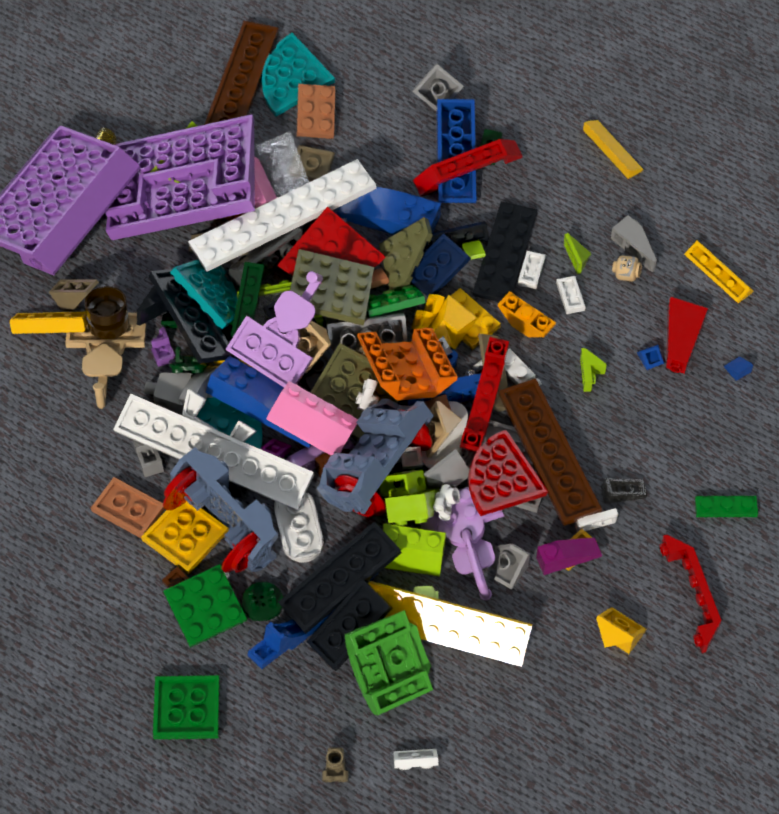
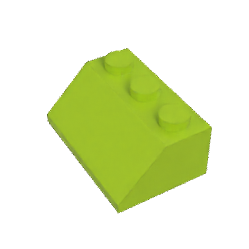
(420, 549)

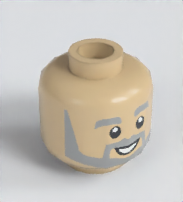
(627, 268)

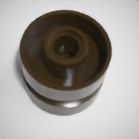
(107, 312)

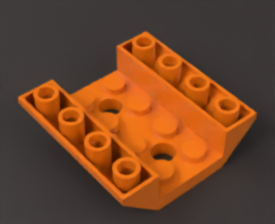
(420, 363)

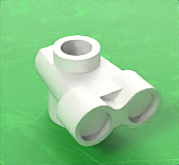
(367, 398)
(444, 501)

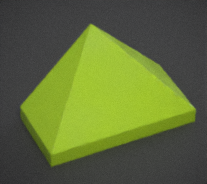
(578, 254)

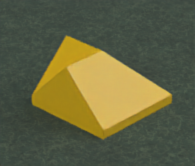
(453, 322)
(619, 630)

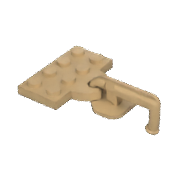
(104, 355)

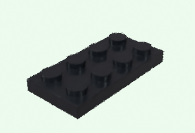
(357, 610)

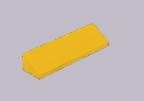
(612, 148)
(718, 272)
(48, 322)

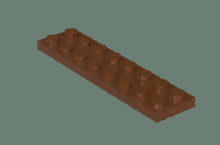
(242, 72)
(549, 451)

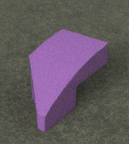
(162, 349)

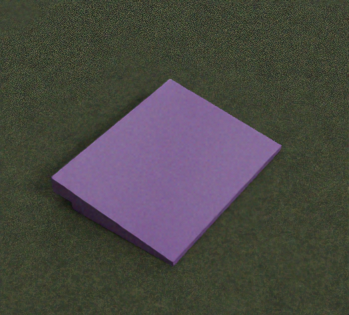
(214, 171)

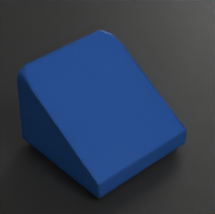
(651, 357)
(739, 368)

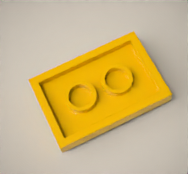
(485, 323)

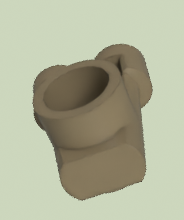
(337, 771)

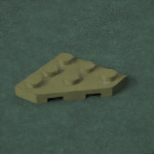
(405, 252)

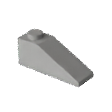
(632, 238)

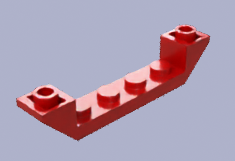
(466, 162)
(486, 394)
(675, 550)

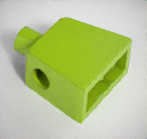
(410, 483)

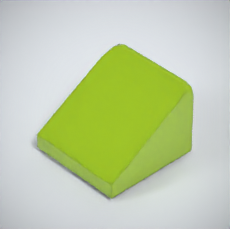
(474, 249)

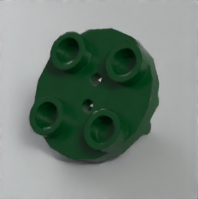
(186, 363)
(253, 603)

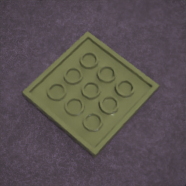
(343, 289)
(343, 381)

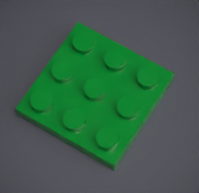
(205, 606)
(186, 707)

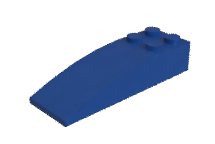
(455, 136)
(389, 210)
(247, 392)

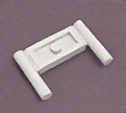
(515, 369)

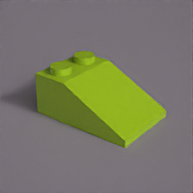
(411, 507)

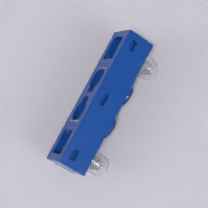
(460, 391)

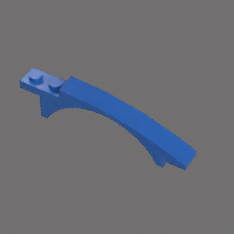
(279, 639)

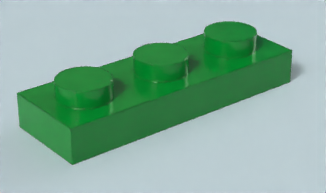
(726, 506)

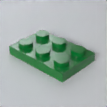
(394, 300)

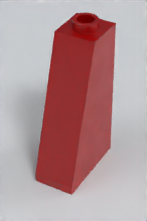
(683, 330)

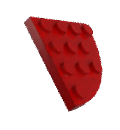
(334, 238)
(502, 476)

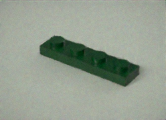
(248, 294)

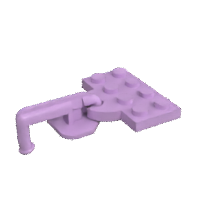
(266, 345)
(472, 552)

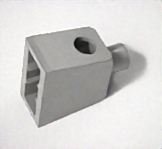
(168, 390)

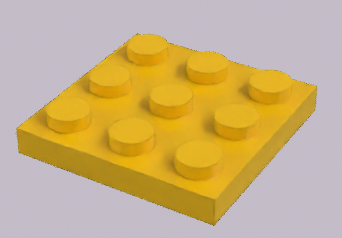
(185, 536)

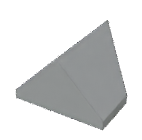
(510, 564)

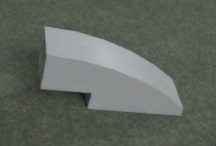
(199, 383)
(148, 459)

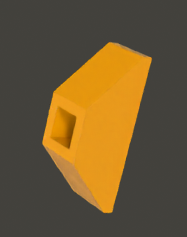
(525, 317)

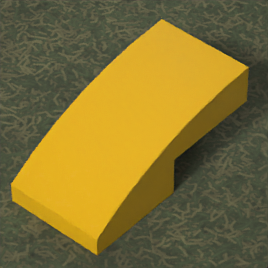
(432, 308)

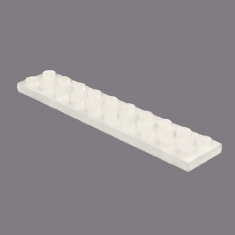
(281, 215)
(247, 464)

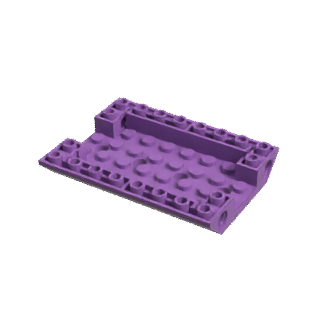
(67, 205)

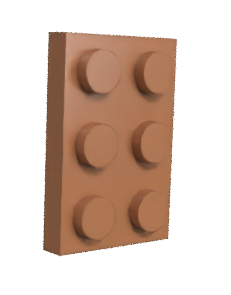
(315, 111)
(127, 507)

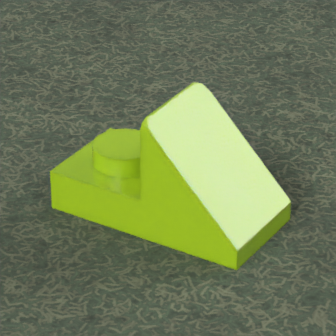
(589, 367)

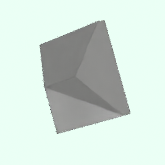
(437, 85)
(450, 471)

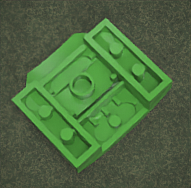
(389, 662)

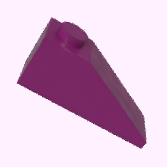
(566, 553)

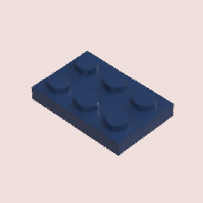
(438, 266)

